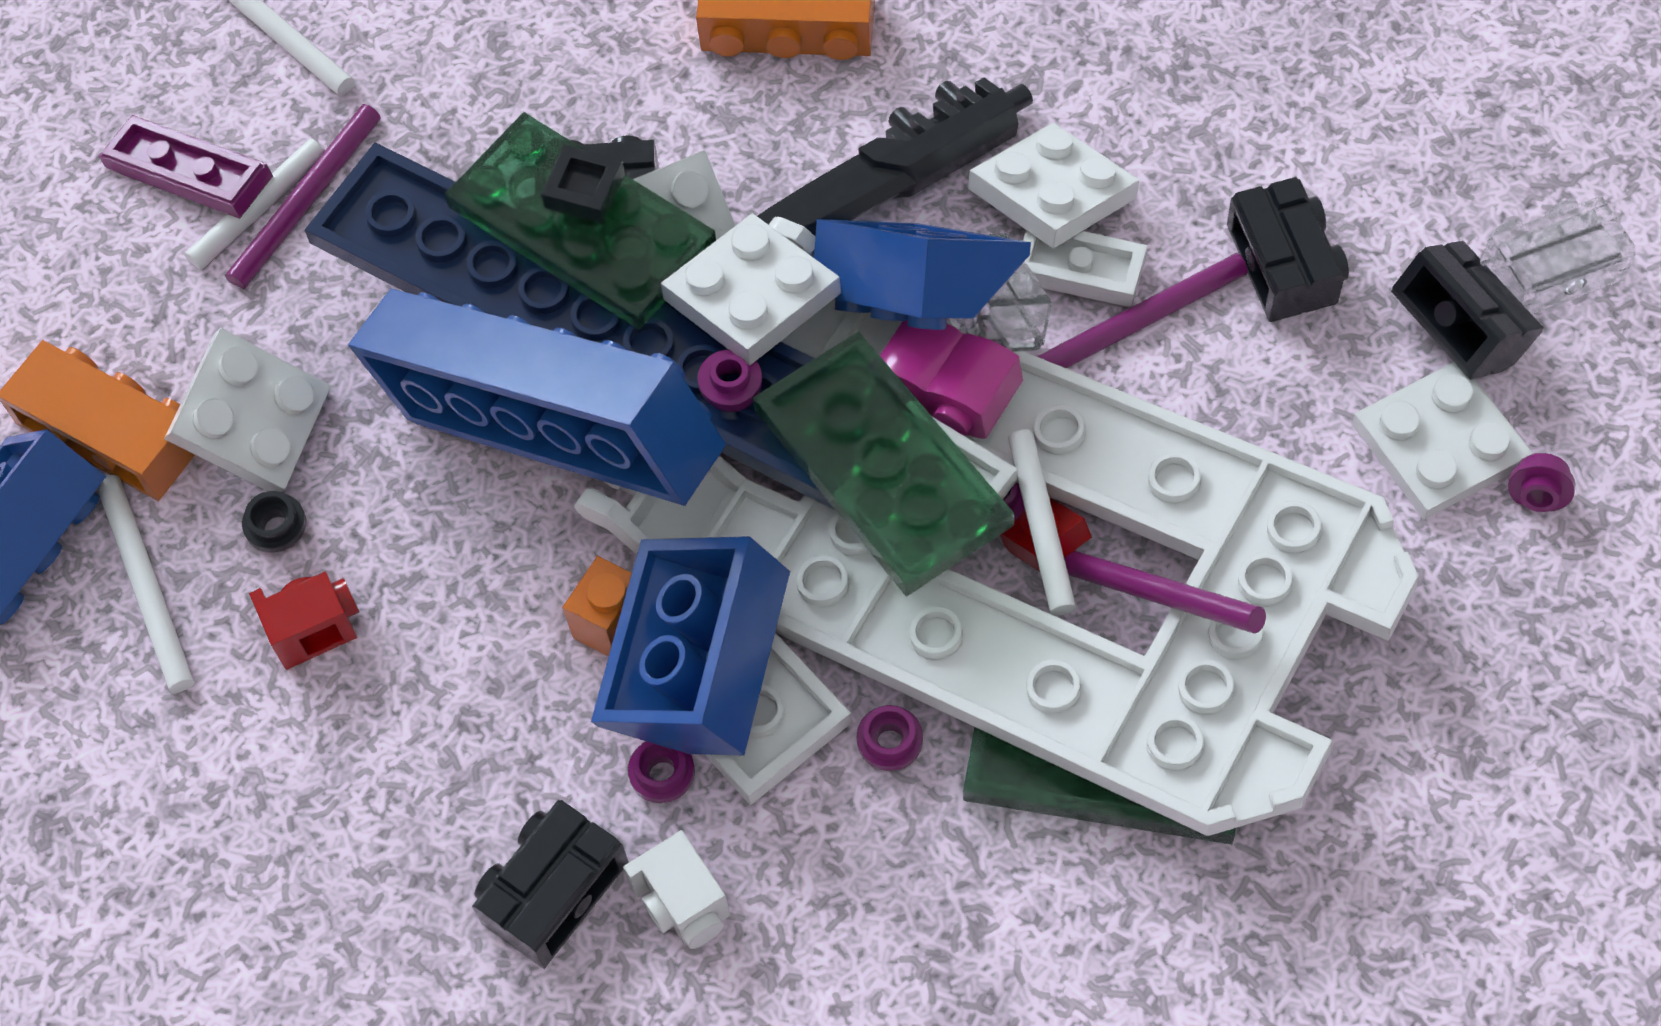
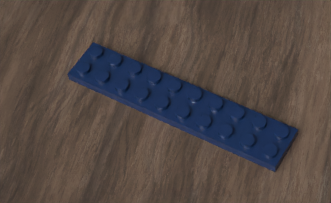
(399, 228)

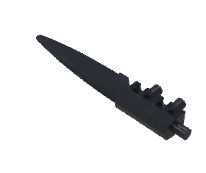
(911, 155)

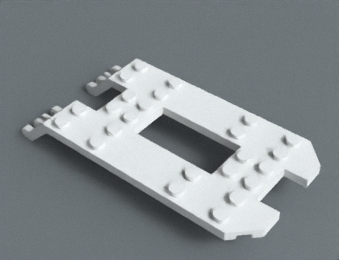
(1166, 729)

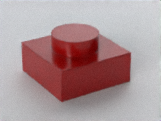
(1070, 527)

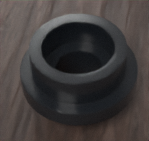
(269, 506)

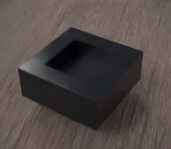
(583, 184)

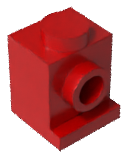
(306, 617)

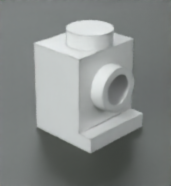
(680, 890)

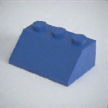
(915, 269)
(40, 495)
(693, 644)

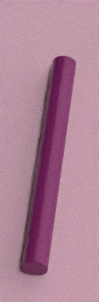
(303, 196)
(1147, 312)
(1166, 592)

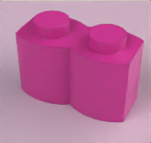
(955, 375)

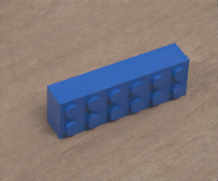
(541, 394)

